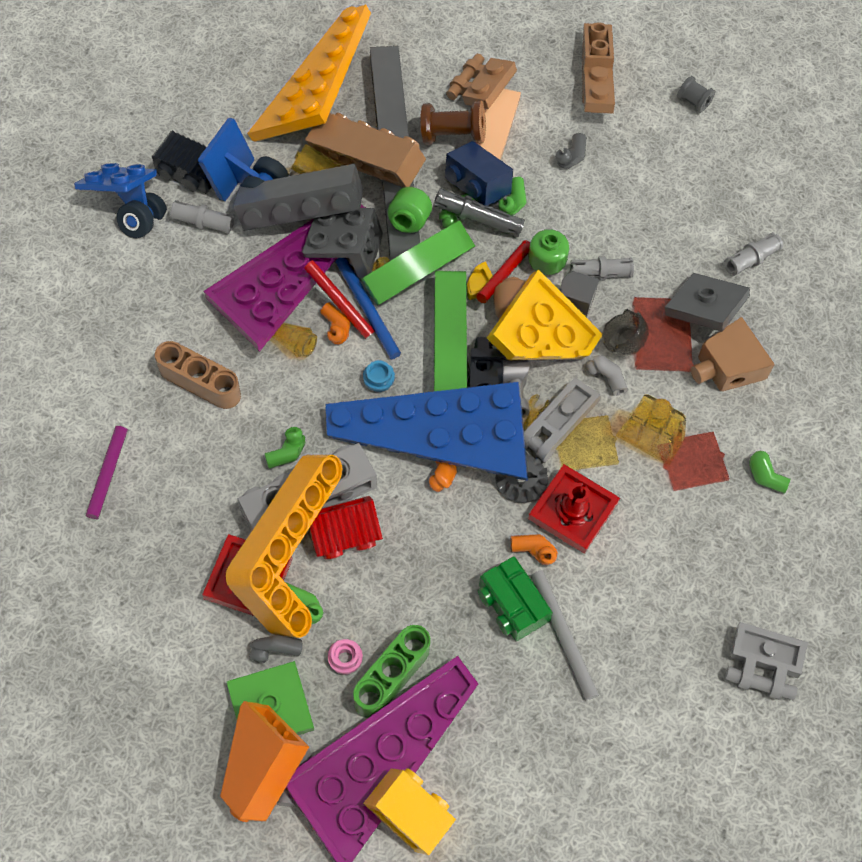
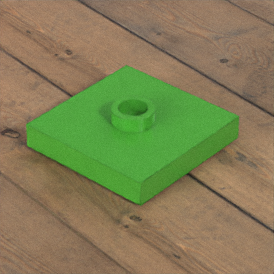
(278, 688)

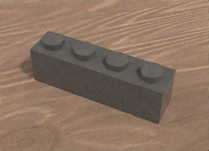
(299, 197)

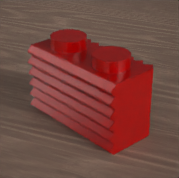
(345, 527)

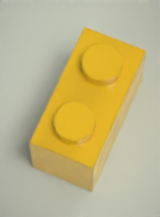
(410, 810)

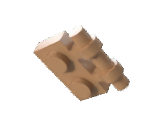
(488, 80)

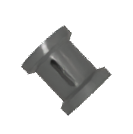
(696, 94)

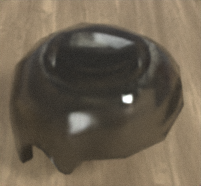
(625, 333)

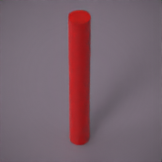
(503, 272)
(339, 299)

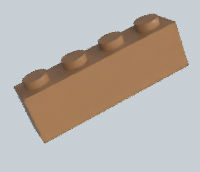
(370, 149)

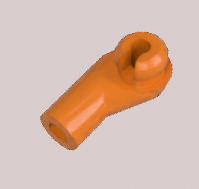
(339, 323)
(536, 545)

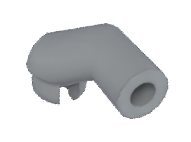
(609, 369)

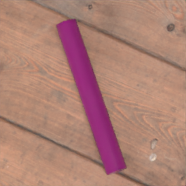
(106, 472)

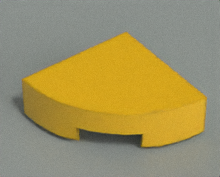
(478, 279)

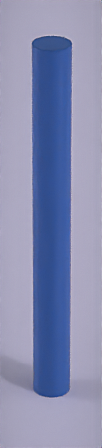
(368, 308)

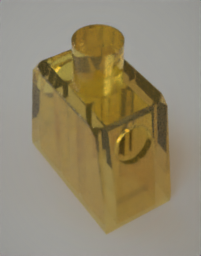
(654, 428)

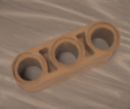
(190, 363)

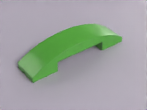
(418, 262)

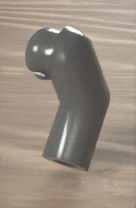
(574, 155)

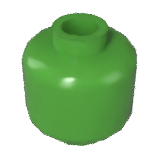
(409, 209)
(548, 251)

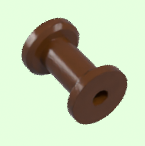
(453, 123)

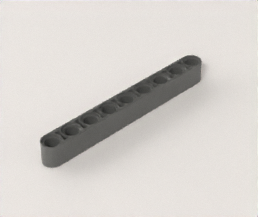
(391, 115)

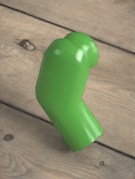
(290, 450)
(764, 472)

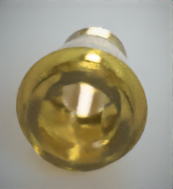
(296, 339)

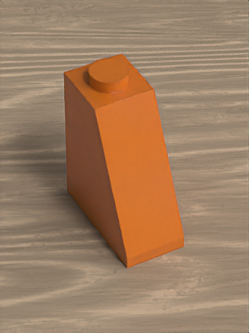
(260, 762)

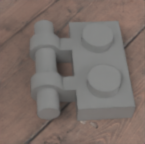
(770, 651)

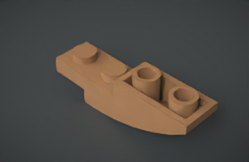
(598, 68)

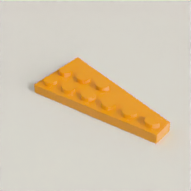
(315, 84)

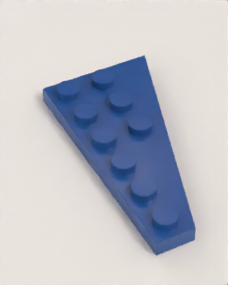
(455, 426)

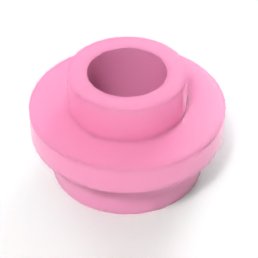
(340, 647)

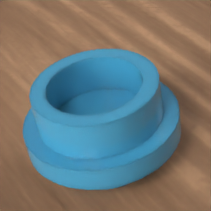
(378, 376)

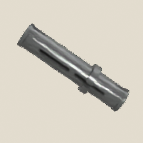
(472, 210)

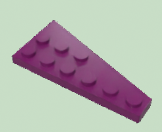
(267, 288)
(398, 736)

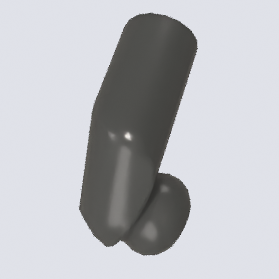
(276, 644)

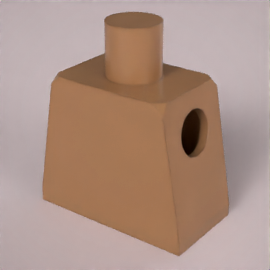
(733, 358)

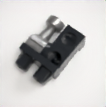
(491, 367)

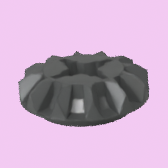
(530, 489)

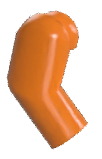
(443, 476)

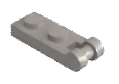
(560, 418)

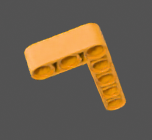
(257, 565)

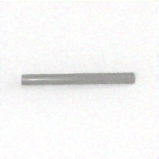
(565, 637)

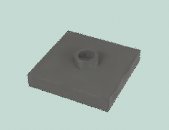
(707, 301)

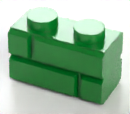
(514, 599)

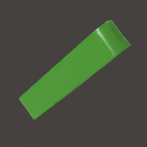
(450, 330)

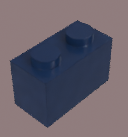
(478, 173)

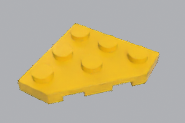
(543, 325)

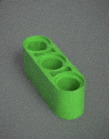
(396, 655)

